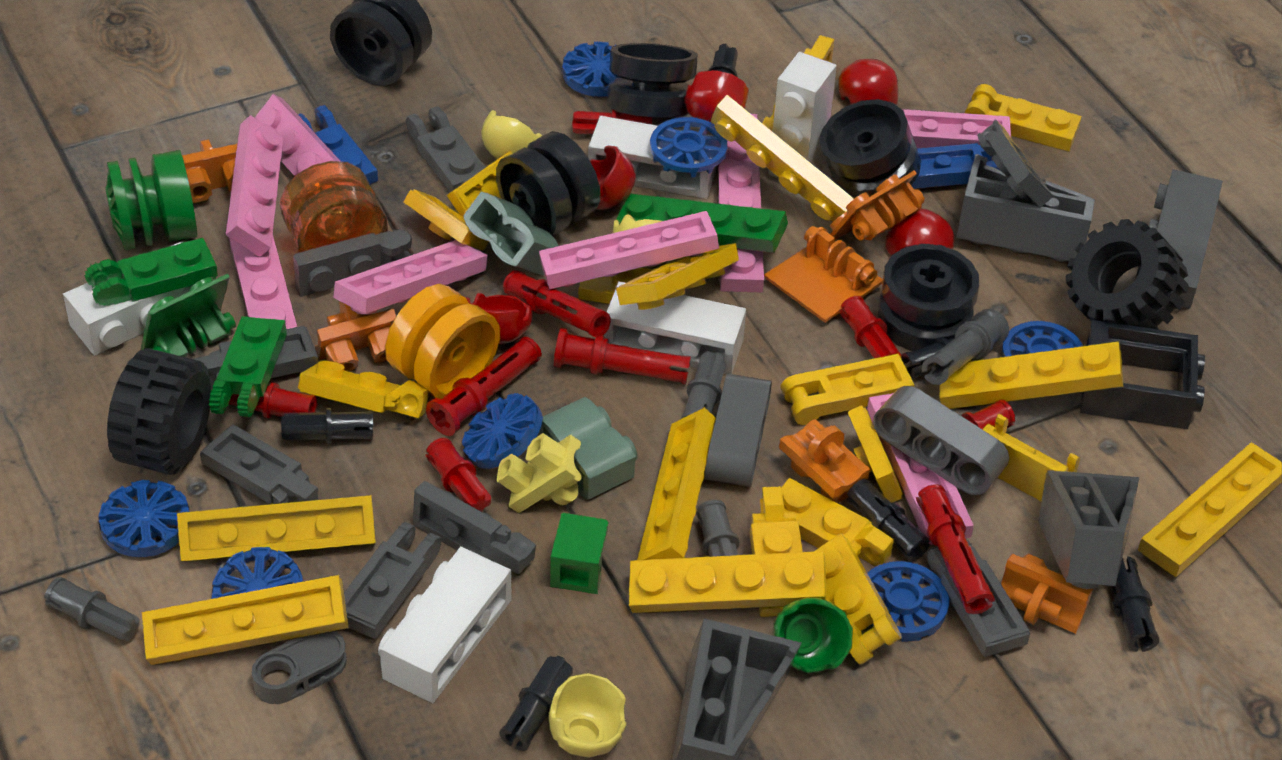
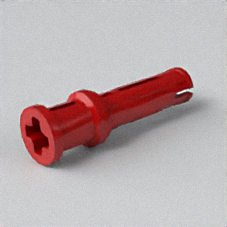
(600, 355)
(472, 394)

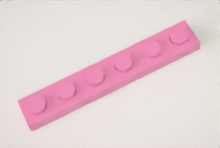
(741, 187)

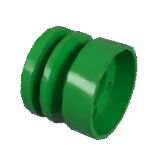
(151, 200)

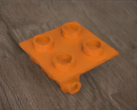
(879, 212)
(824, 274)

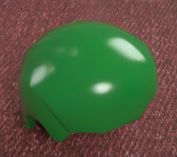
(820, 628)

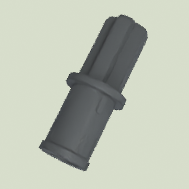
(705, 388)
(716, 529)
(91, 609)

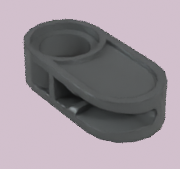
(307, 659)

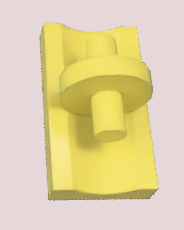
(545, 476)

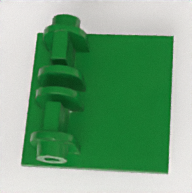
(193, 312)

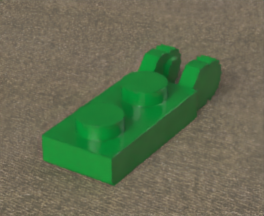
(151, 273)
(248, 364)

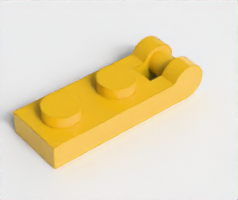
(1027, 120)
(843, 386)
(855, 594)

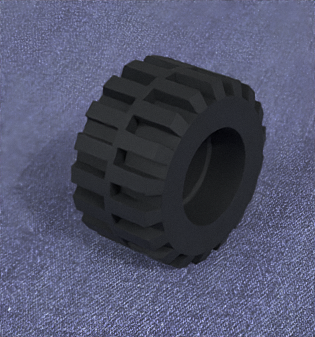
(1112, 254)
(159, 411)

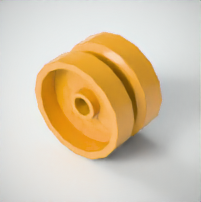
(441, 339)

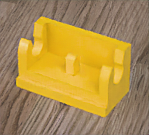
(1026, 464)

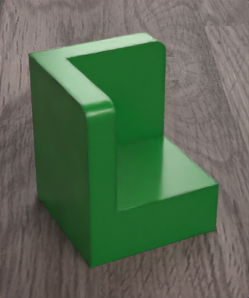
(578, 553)

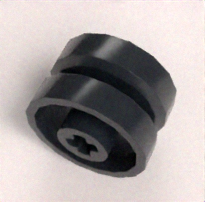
(380, 38)
(650, 79)
(868, 145)
(550, 182)
(927, 294)

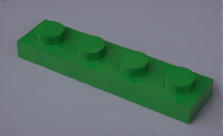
(745, 226)

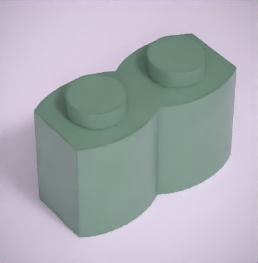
(508, 231)
(604, 454)

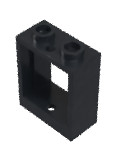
(1153, 350)

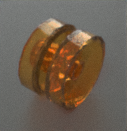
(330, 206)

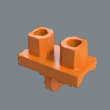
(210, 169)
(351, 332)
(822, 456)
(1044, 593)

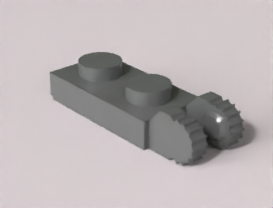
(444, 149)
(322, 266)
(388, 580)
(992, 630)

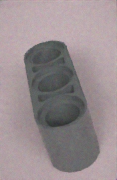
(738, 430)
(941, 440)

